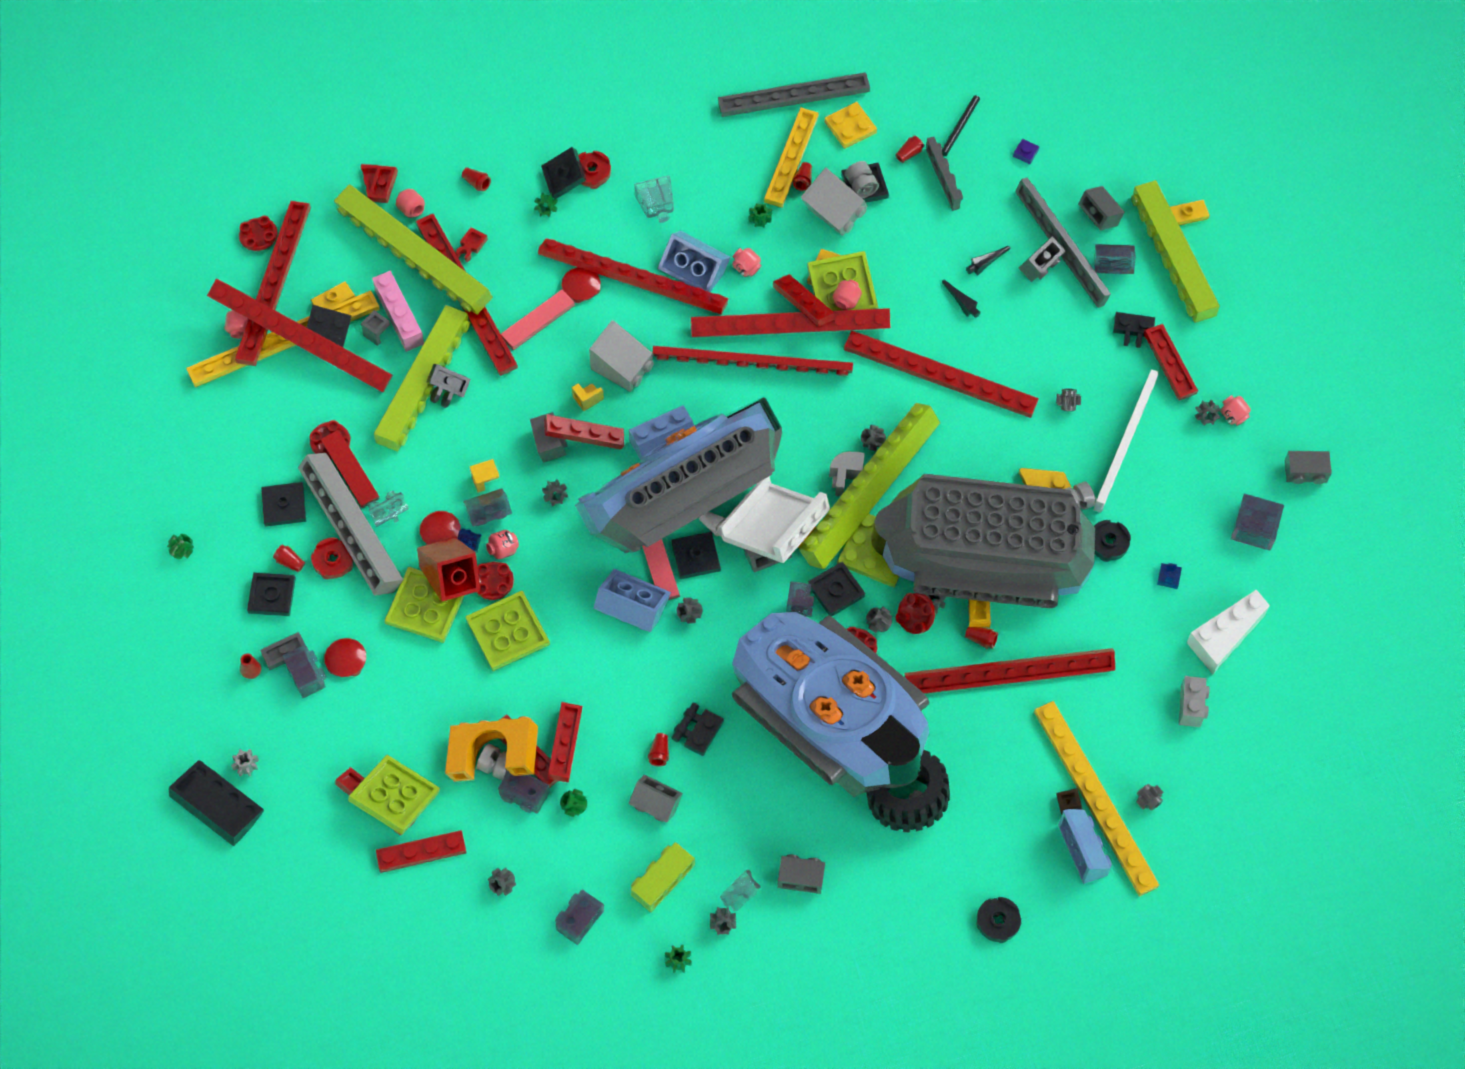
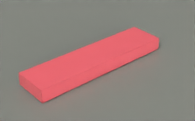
(537, 319)
(660, 568)

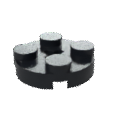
(1120, 544)
(996, 907)

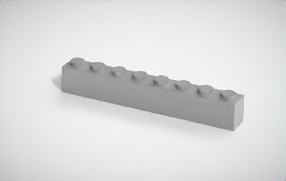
(350, 524)

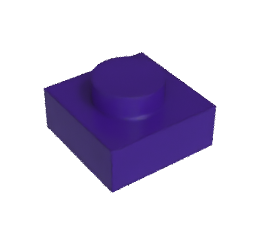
(1026, 151)

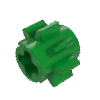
(548, 199)
(760, 215)
(180, 546)
(573, 802)
(674, 963)

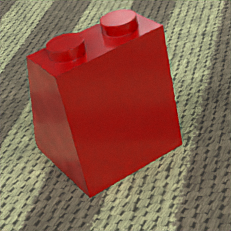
(449, 568)

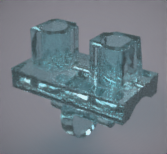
(388, 509)
(740, 891)

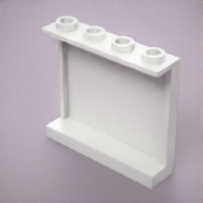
(773, 520)

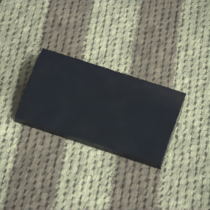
(215, 802)

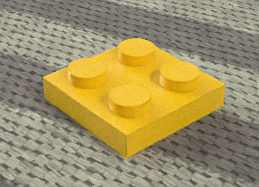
(850, 125)

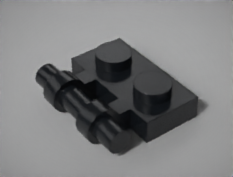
(704, 731)

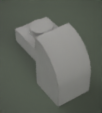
(845, 466)

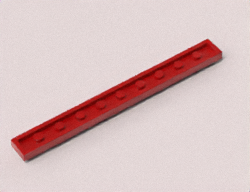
(633, 276)
(274, 279)
(481, 322)
(788, 323)
(300, 335)
(761, 361)
(941, 374)
(1013, 671)

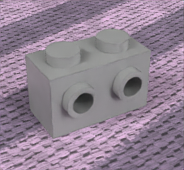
(1193, 701)

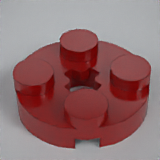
(602, 170)
(322, 554)

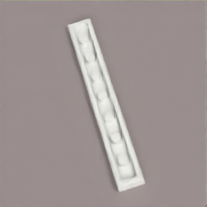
(1126, 440)

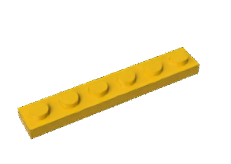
(791, 157)

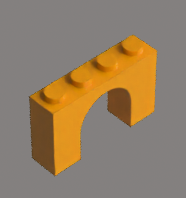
(468, 739)

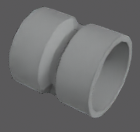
(861, 179)
(1083, 495)
(493, 761)

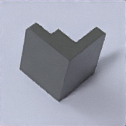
(374, 326)

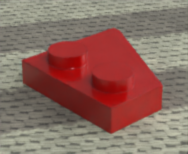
(379, 181)

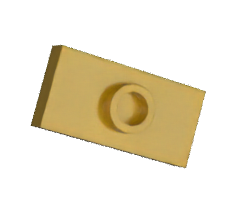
(1190, 212)
(333, 296)
(979, 613)

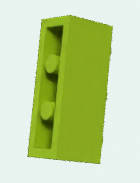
(662, 876)

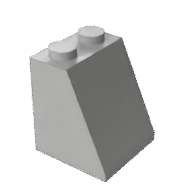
(834, 202)
(620, 357)

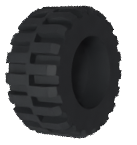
(918, 811)

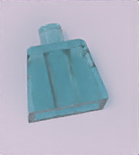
(655, 197)

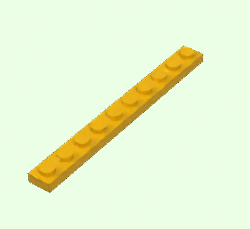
(225, 362)
(1096, 799)

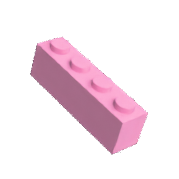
(398, 311)

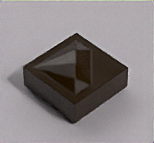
(1069, 800)

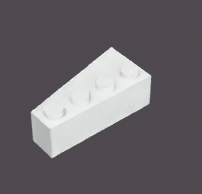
(1223, 633)

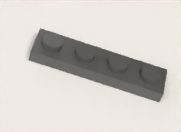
(941, 168)

